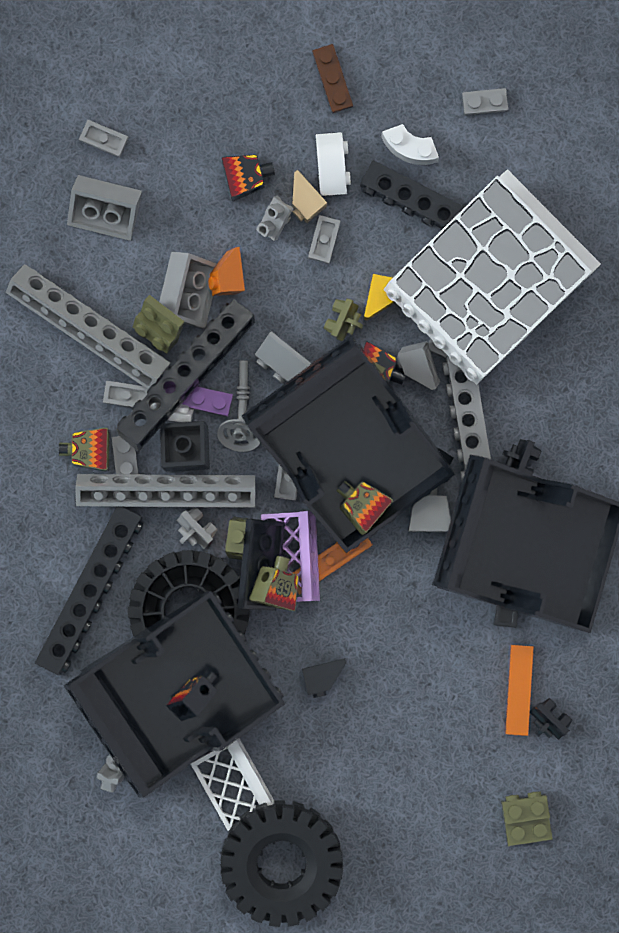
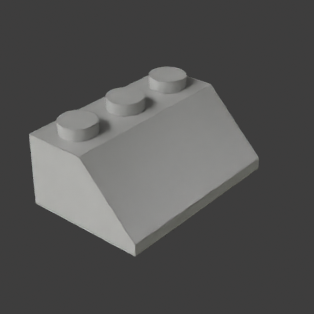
(104, 207)
(187, 288)
(280, 358)

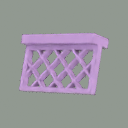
(308, 551)

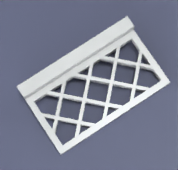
(249, 773)

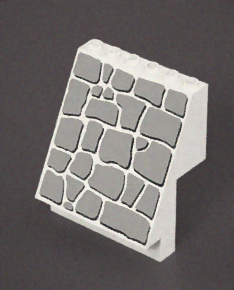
(491, 276)

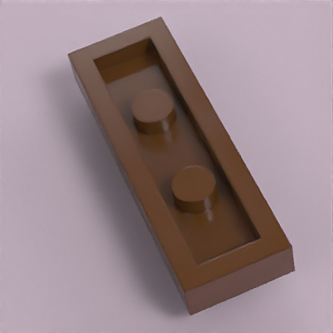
(332, 78)

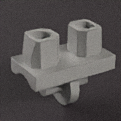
(275, 218)
(193, 531)
(110, 775)

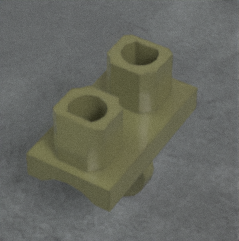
(346, 321)

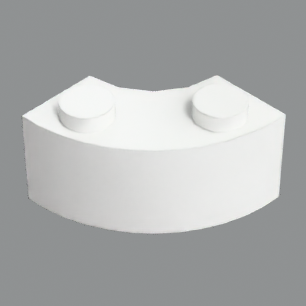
(410, 148)
(332, 164)

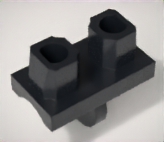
(520, 454)
(548, 722)

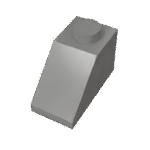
(419, 364)

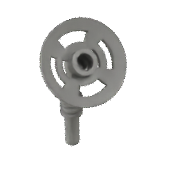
(240, 428)

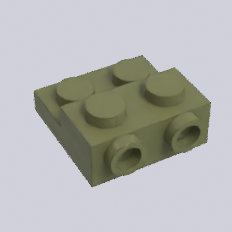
(158, 324)
(526, 818)

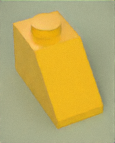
(377, 297)

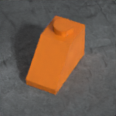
(227, 275)

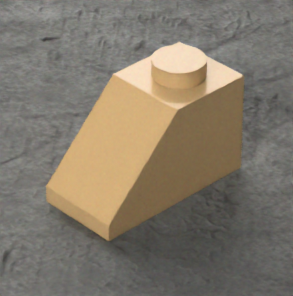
(306, 199)

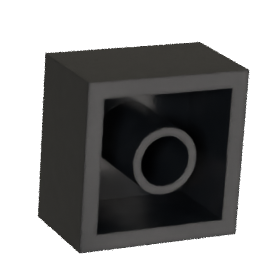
(184, 446)

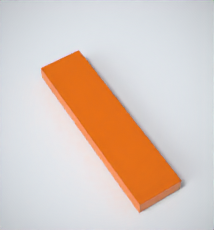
(335, 558)
(519, 690)

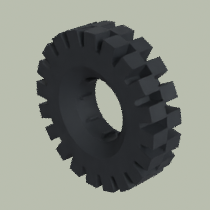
(179, 571)
(289, 900)

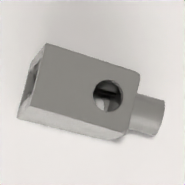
(430, 514)

